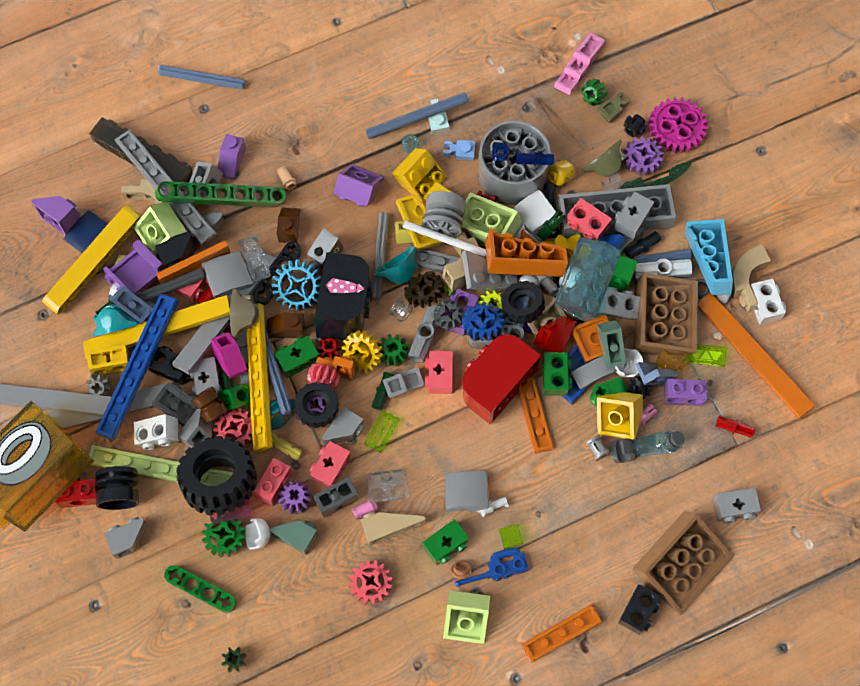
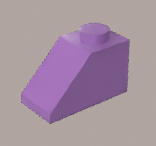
(231, 155)

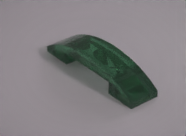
(674, 173)

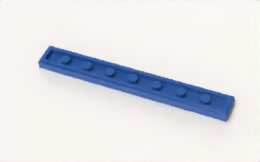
(137, 367)

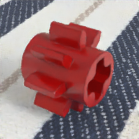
(330, 353)

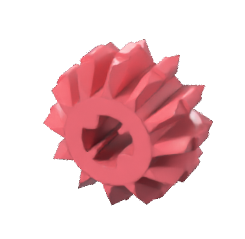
(324, 374)

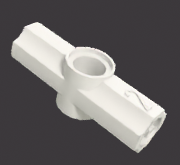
(673, 268)

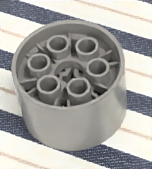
(519, 138)

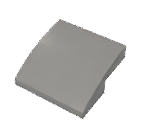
(226, 274)
(467, 491)

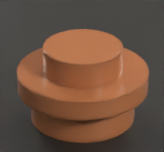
(461, 569)

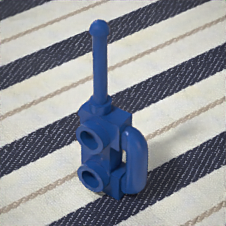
(501, 570)

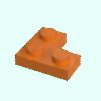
(342, 364)

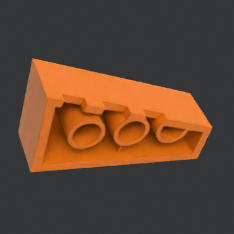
(523, 257)

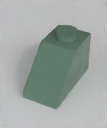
(611, 343)
(296, 534)

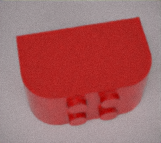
(494, 376)

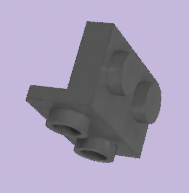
(175, 402)

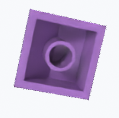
(357, 185)
(57, 212)

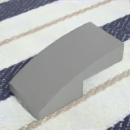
(592, 372)
(403, 382)

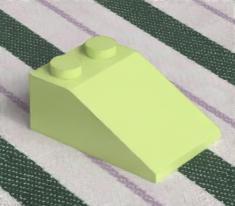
(485, 214)

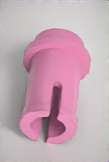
(647, 415)
(364, 509)

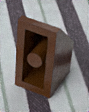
(288, 225)
(286, 325)

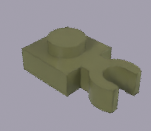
(612, 108)

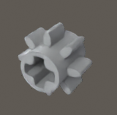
(103, 385)

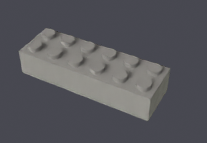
(611, 202)

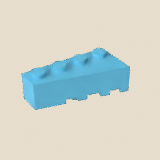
(711, 252)

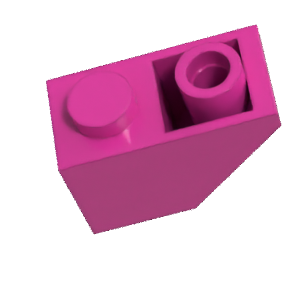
(228, 355)

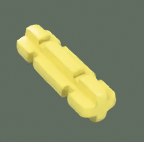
(285, 447)

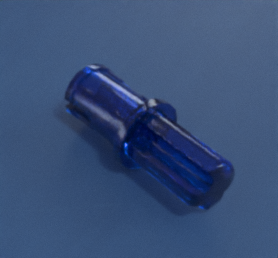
(535, 158)

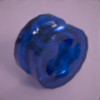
(500, 157)

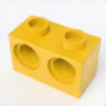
(108, 360)

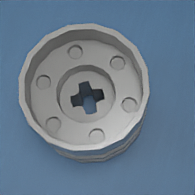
(444, 213)

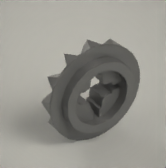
(444, 321)

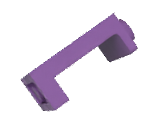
(135, 270)

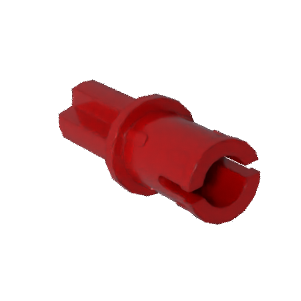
(735, 426)

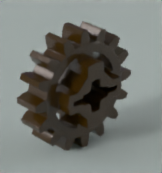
(424, 289)

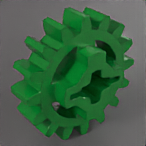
(222, 544)

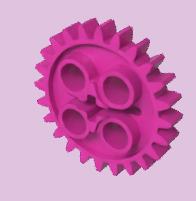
(684, 111)

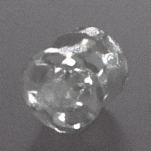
(400, 310)

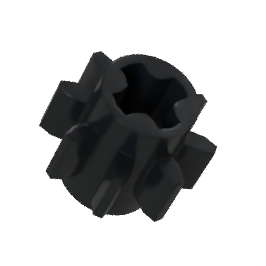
(634, 125)
(637, 387)

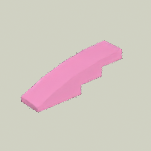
(579, 63)

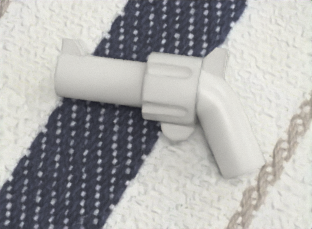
(494, 505)

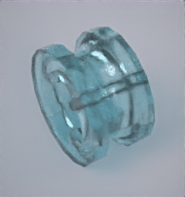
(406, 148)

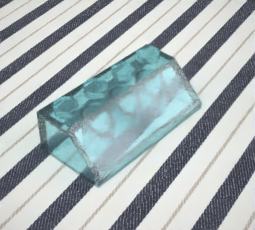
(587, 278)

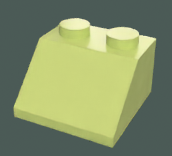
(158, 225)
(466, 617)

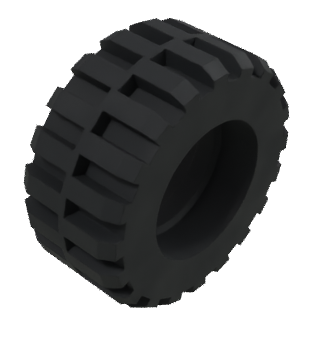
(206, 456)

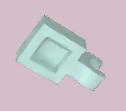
(438, 121)

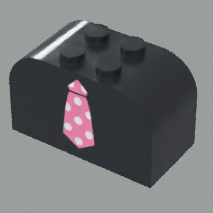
(343, 296)

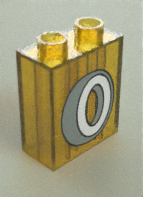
(35, 466)

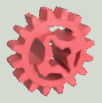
(241, 425)
(376, 575)

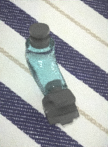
(656, 443)

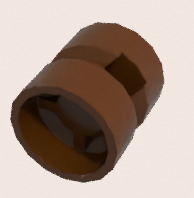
(209, 404)

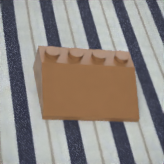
(666, 315)
(683, 561)

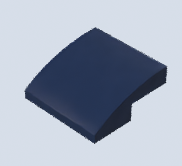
(85, 231)

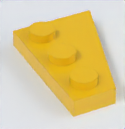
(413, 211)

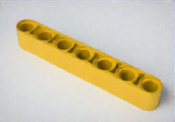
(92, 260)

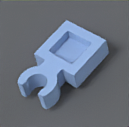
(463, 149)

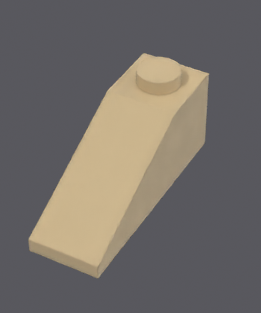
(387, 525)

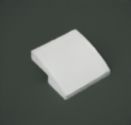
(534, 211)

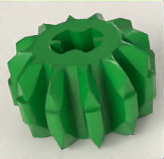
(396, 355)

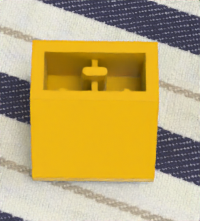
(419, 173)

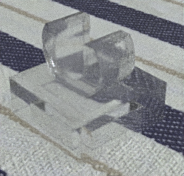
(612, 182)

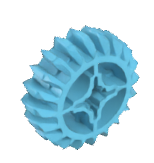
(292, 277)

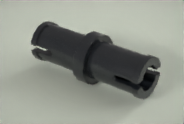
(643, 245)

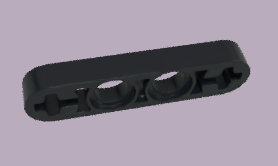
(281, 258)

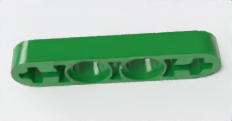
(201, 586)

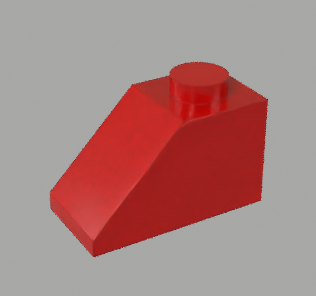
(555, 335)

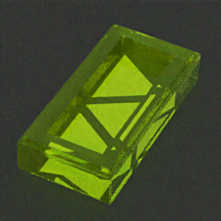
(708, 355)

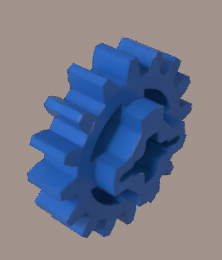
(492, 321)

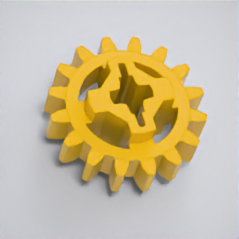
(362, 350)

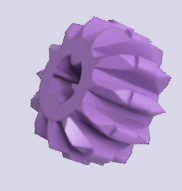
(303, 495)

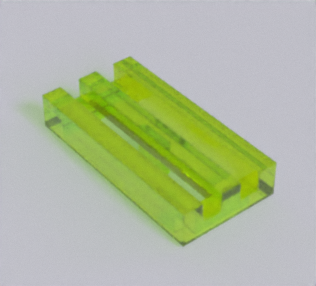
(388, 417)

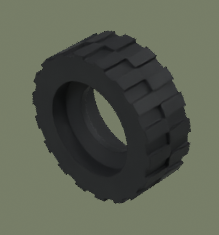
(527, 315)
(310, 391)

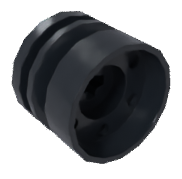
(116, 488)

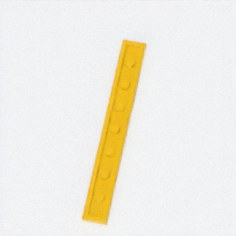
(180, 321)
(259, 384)

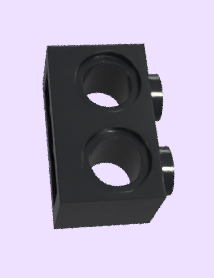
(166, 368)
(635, 607)

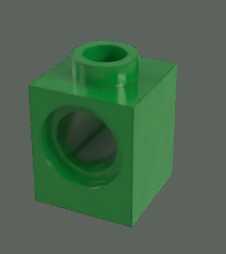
(235, 396)

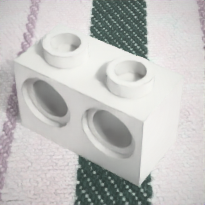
(764, 301)
(156, 432)

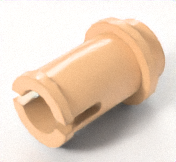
(288, 182)

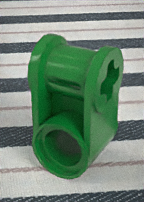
(609, 387)

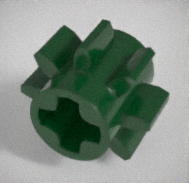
(228, 657)

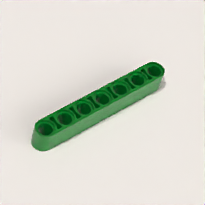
(212, 197)

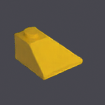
(619, 414)

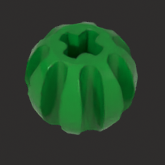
(594, 92)

